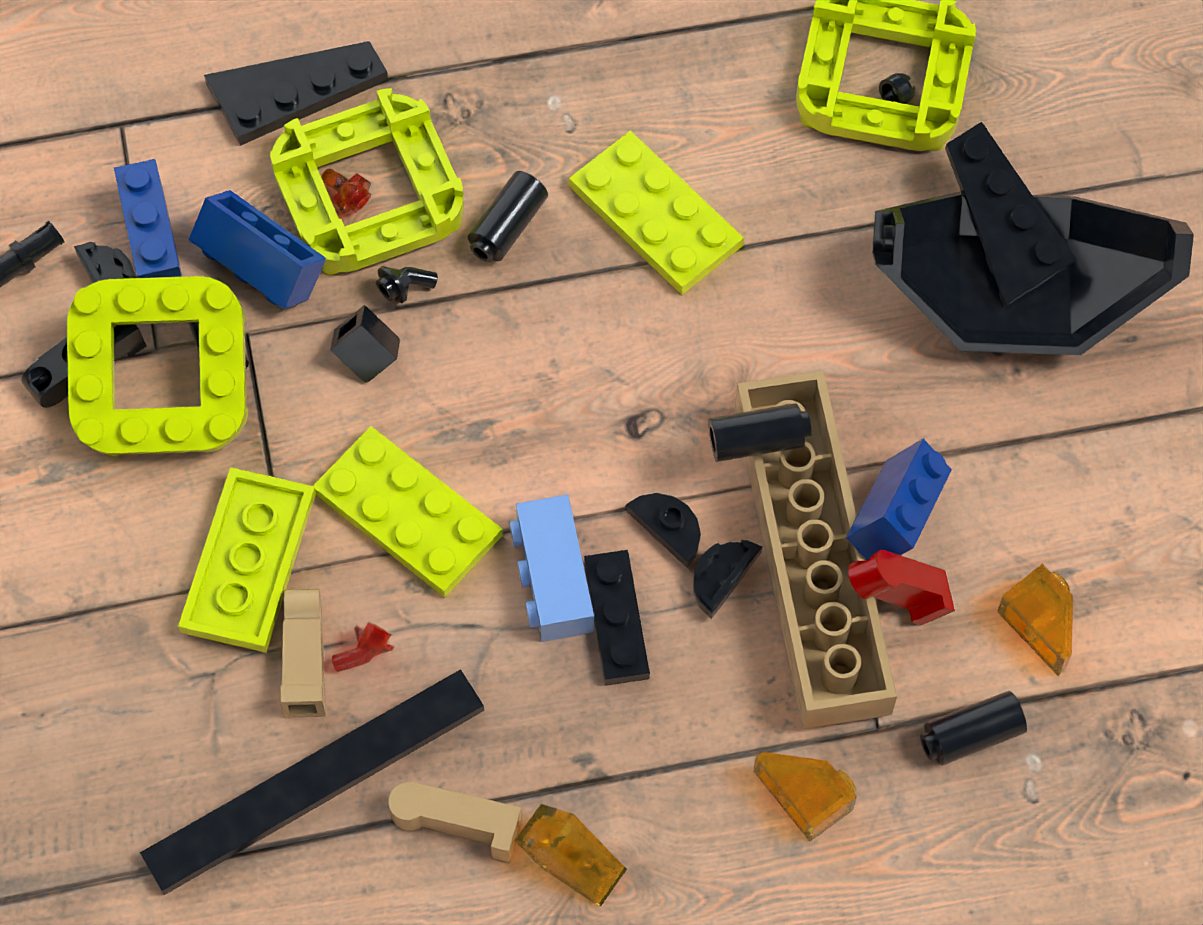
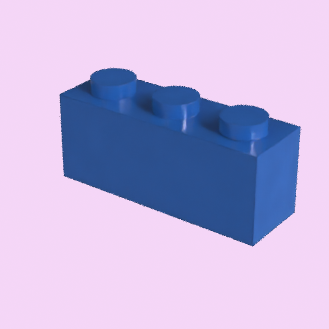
(147, 220)
(256, 249)
(900, 501)

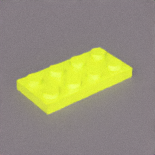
(656, 212)
(408, 511)
(247, 560)

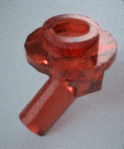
(351, 193)
(371, 642)

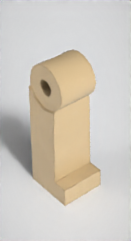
(303, 655)
(457, 814)

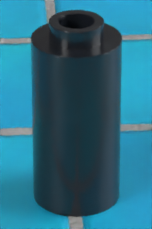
(507, 217)
(758, 432)
(973, 728)

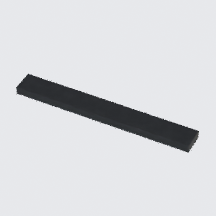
(311, 782)

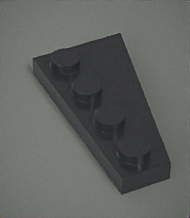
(275, 92)
(1012, 227)

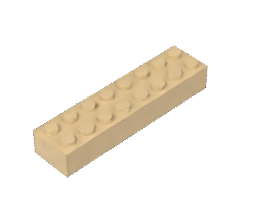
(804, 520)

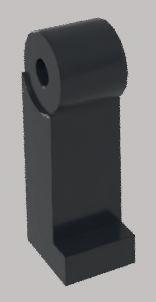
(49, 375)

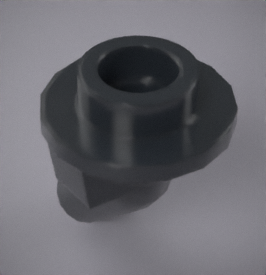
(395, 282)

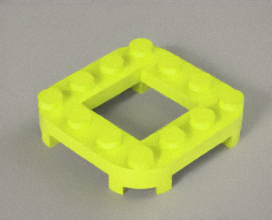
(878, 120)
(341, 135)
(152, 301)

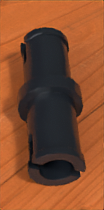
(28, 251)

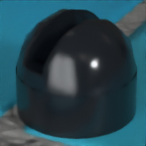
(897, 88)

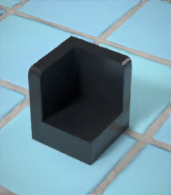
(365, 344)

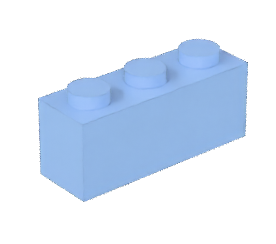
(552, 568)

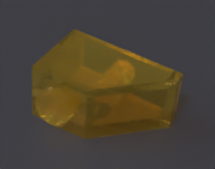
(1042, 615)
(807, 790)
(571, 853)

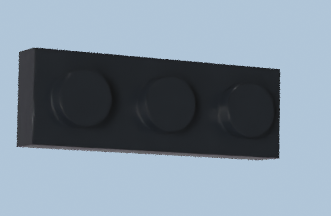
(616, 617)

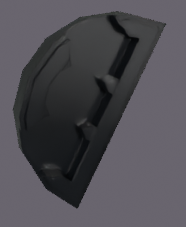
(104, 262)
(668, 522)
(721, 571)

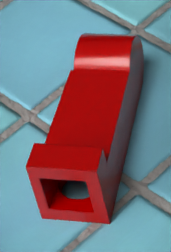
(903, 583)

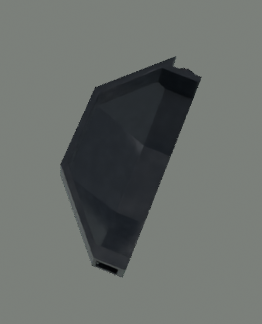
(1119, 270)

